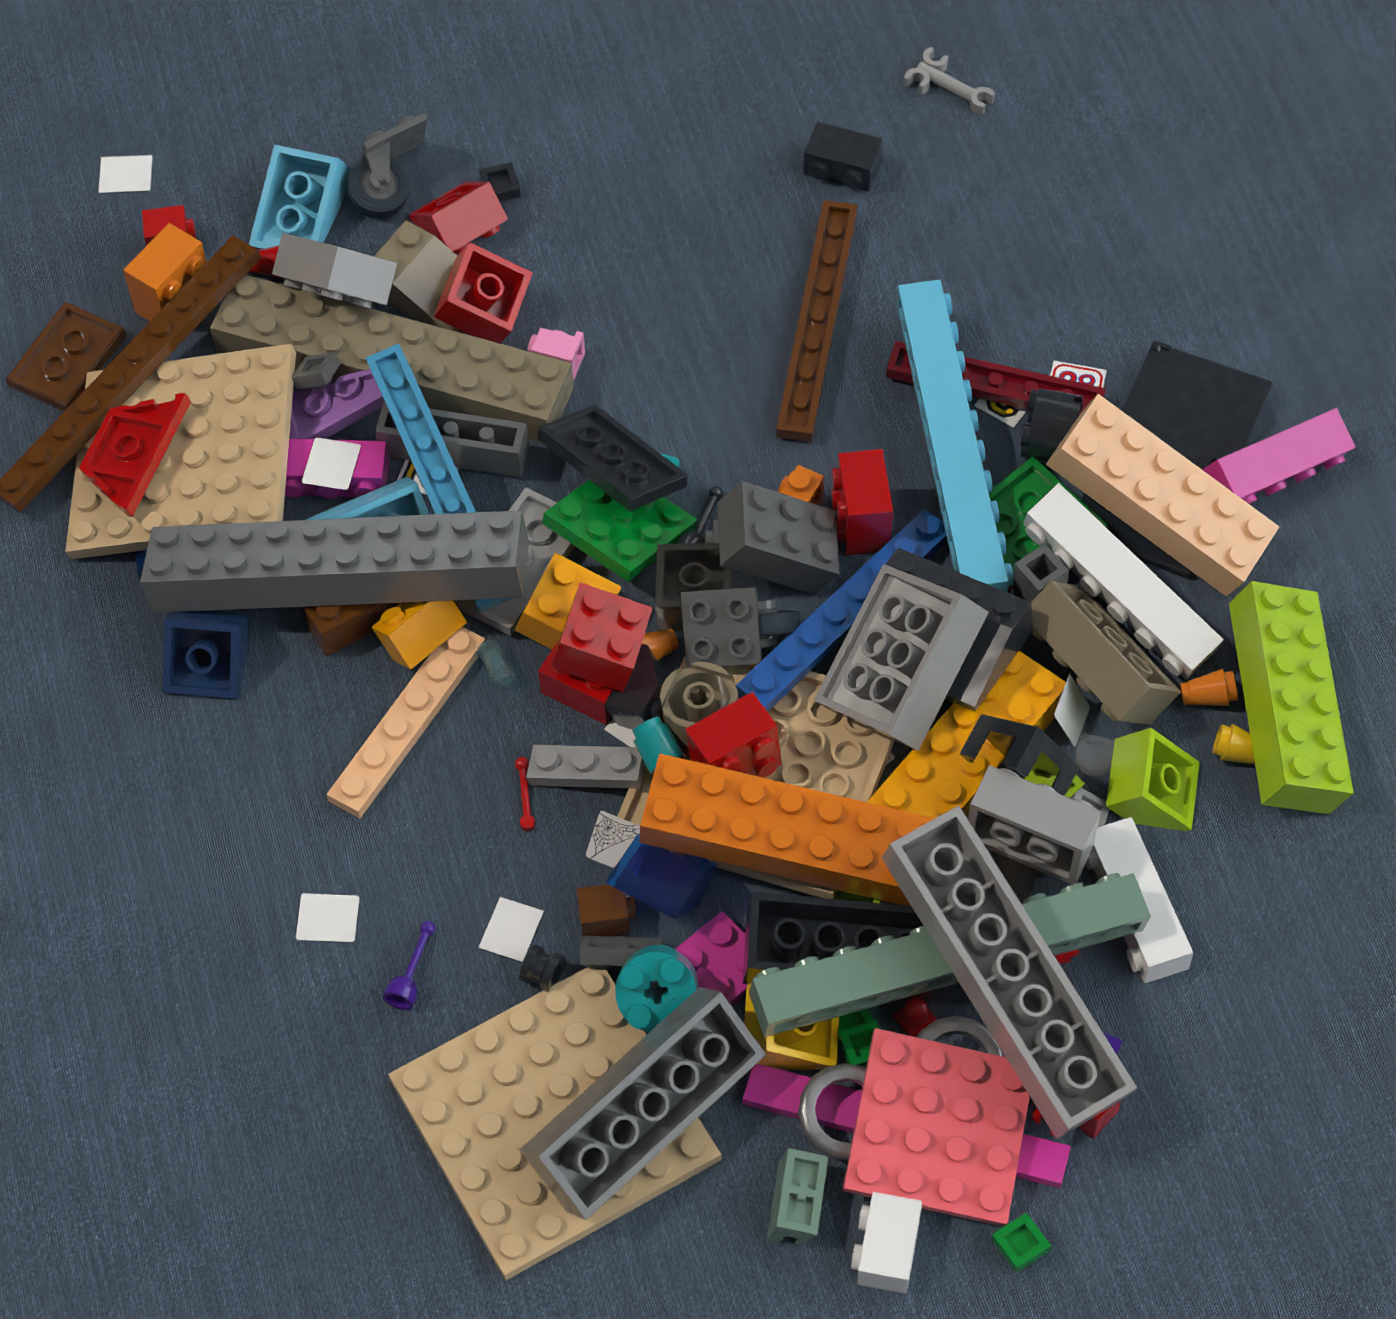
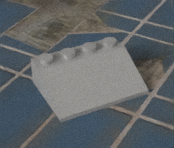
(901, 656)

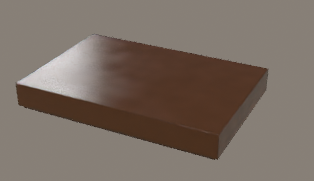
(64, 354)

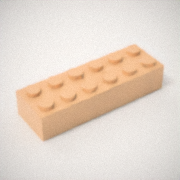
(1163, 495)

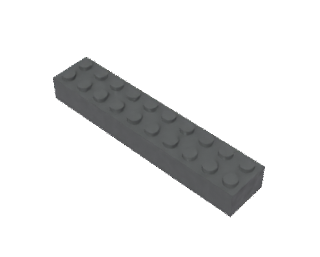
(336, 561)

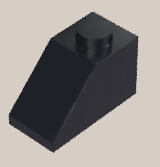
(642, 693)

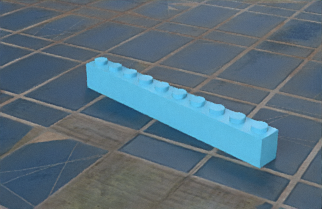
(950, 434)

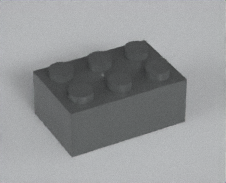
(778, 538)

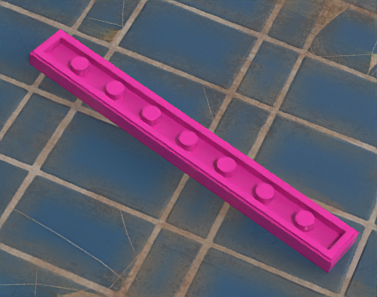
(838, 1106)

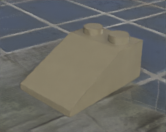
(419, 274)

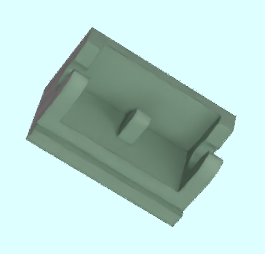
(797, 1196)

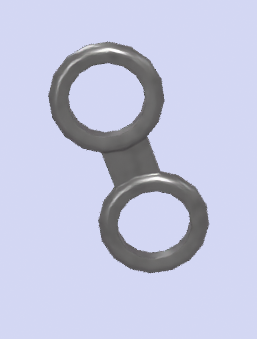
(856, 1074)

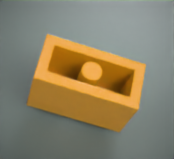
(417, 629)

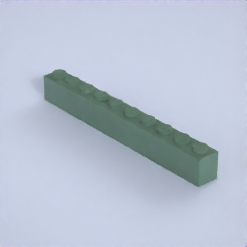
(914, 965)

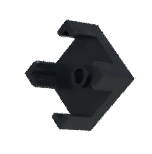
(1024, 750)

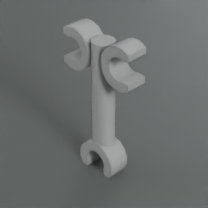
(933, 71)

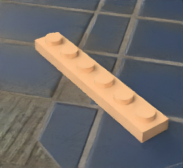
(404, 722)

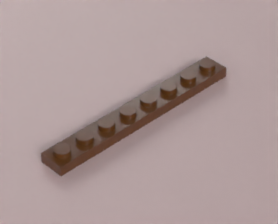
(817, 321)

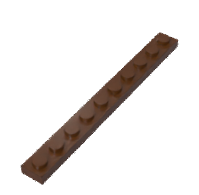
(126, 372)

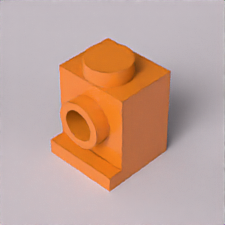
(804, 485)

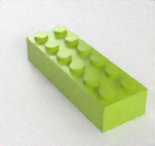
(1290, 698)

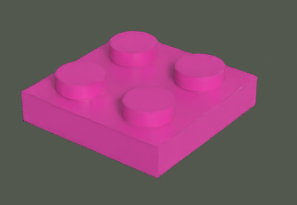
(718, 957)

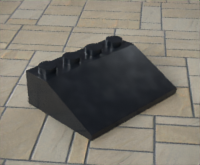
(998, 638)

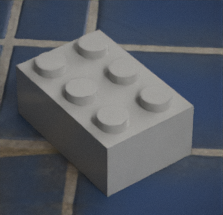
(333, 271)
(1033, 824)

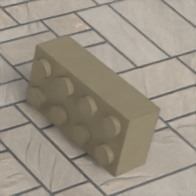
(1100, 654)

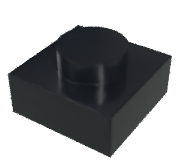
(502, 180)

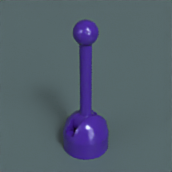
(402, 990)

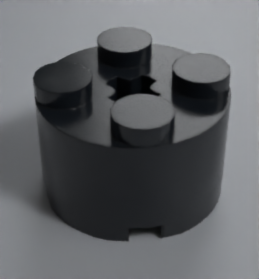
(1050, 418)

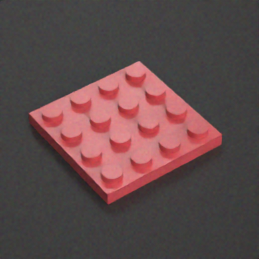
(938, 1127)

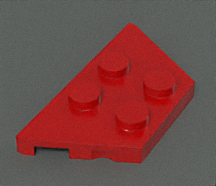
(131, 449)

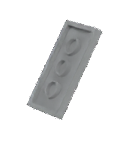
(542, 546)

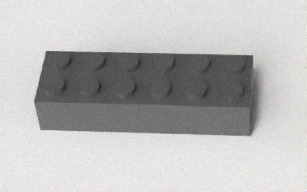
(643, 1102)

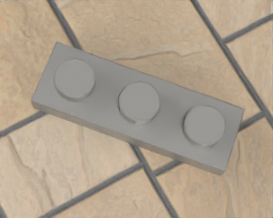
(585, 766)

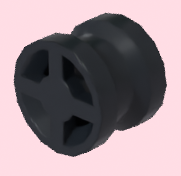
(542, 968)

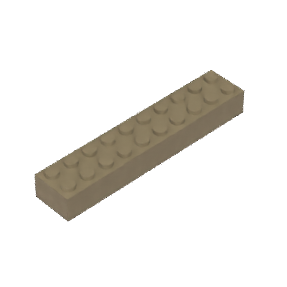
(450, 367)

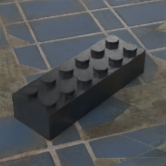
(794, 927)

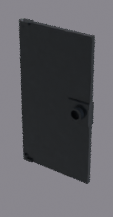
(1197, 411)

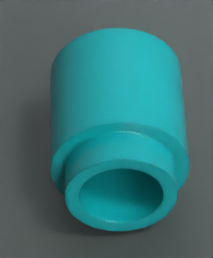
(655, 738)

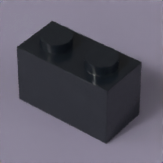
(843, 156)

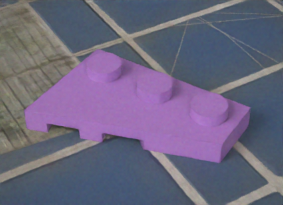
(334, 406)

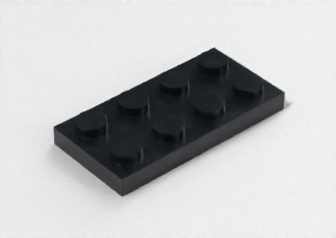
(612, 457)

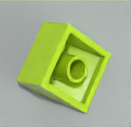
(1152, 781)

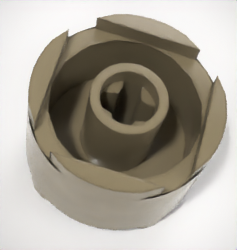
(694, 695)

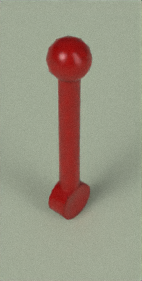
(527, 821)

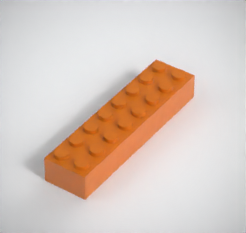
(774, 827)

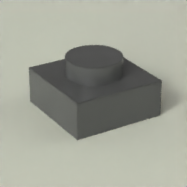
(316, 371)

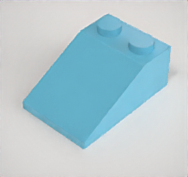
(299, 196)

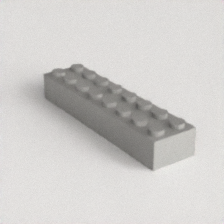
(1008, 972)

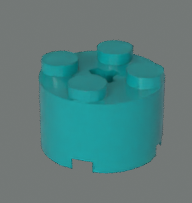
(649, 964)

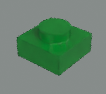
(1021, 1242)

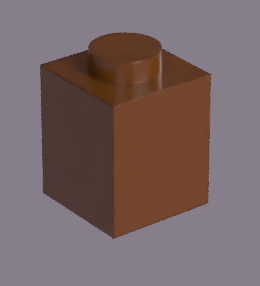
(605, 911)

